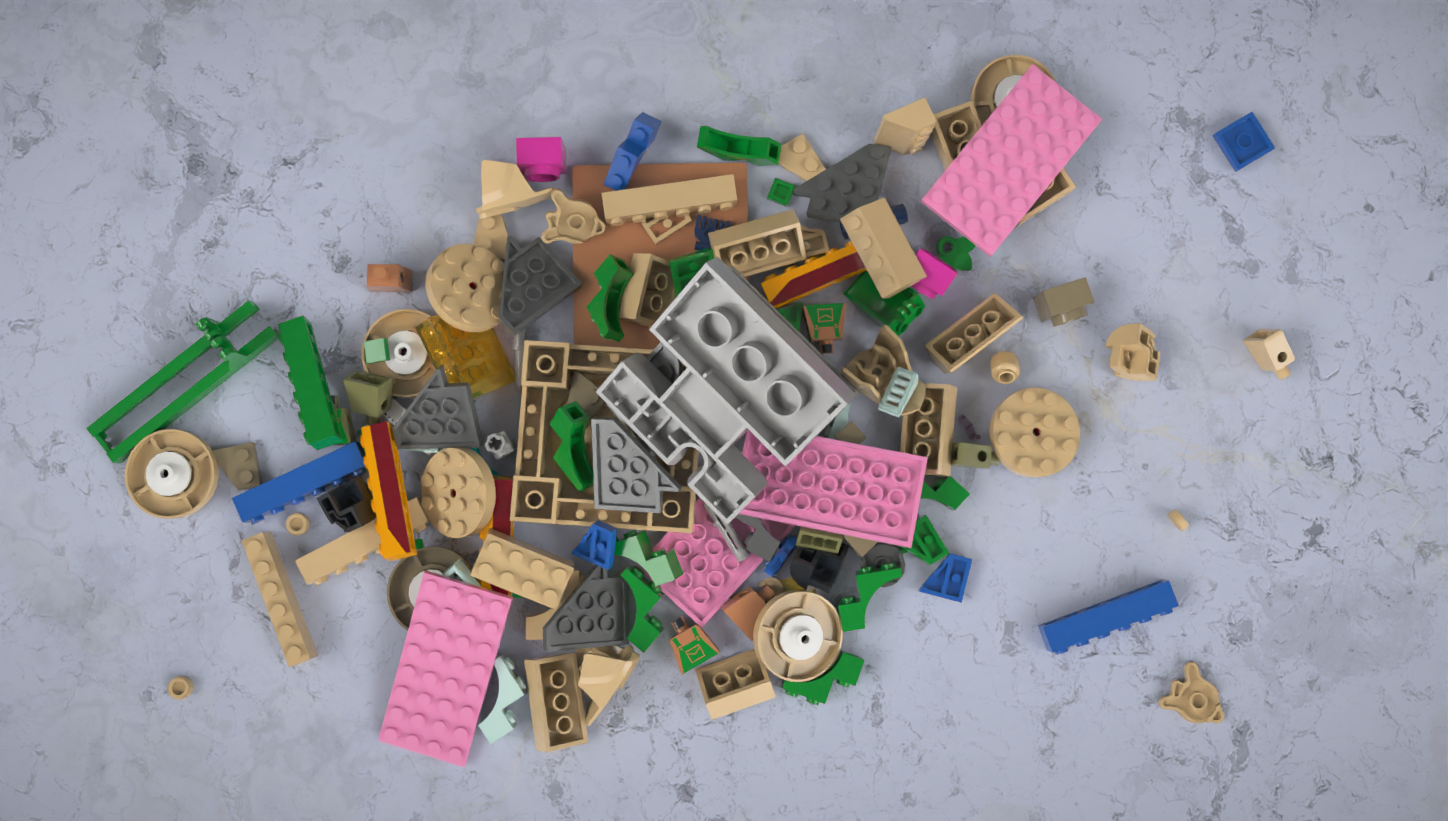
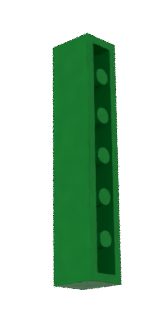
(309, 382)

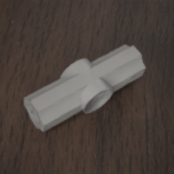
(500, 445)

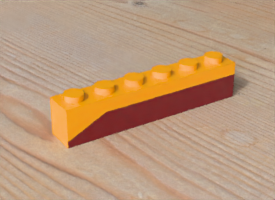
(813, 275)
(388, 492)
(500, 519)

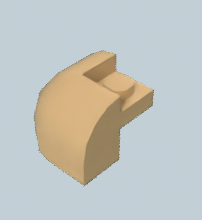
(1133, 353)

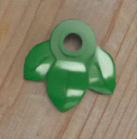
(958, 255)

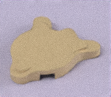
(572, 221)
(1193, 698)

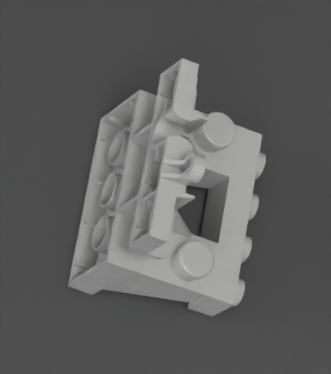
(740, 376)

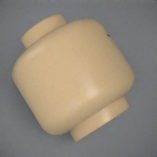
(1005, 367)

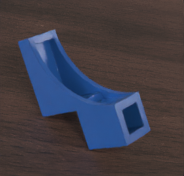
(631, 151)

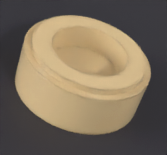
(1178, 520)
(297, 524)
(180, 687)

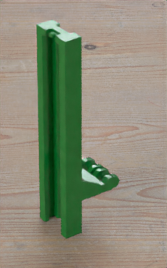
(215, 337)

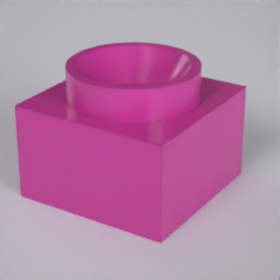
(541, 158)
(938, 274)

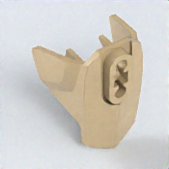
(506, 189)
(879, 366)
(602, 673)

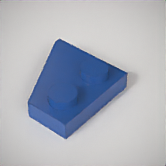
(598, 545)
(786, 548)
(948, 578)

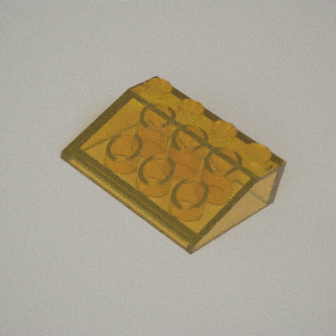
(467, 356)

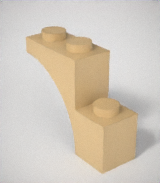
(535, 623)

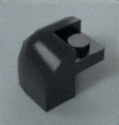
(348, 505)
(817, 567)

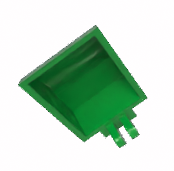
(894, 312)

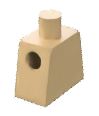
(1270, 351)

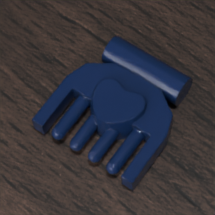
(702, 234)

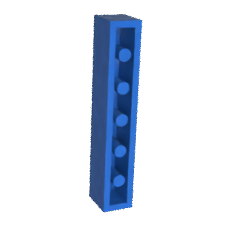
(300, 482)
(1108, 616)

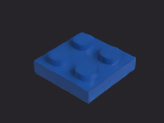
(1243, 141)

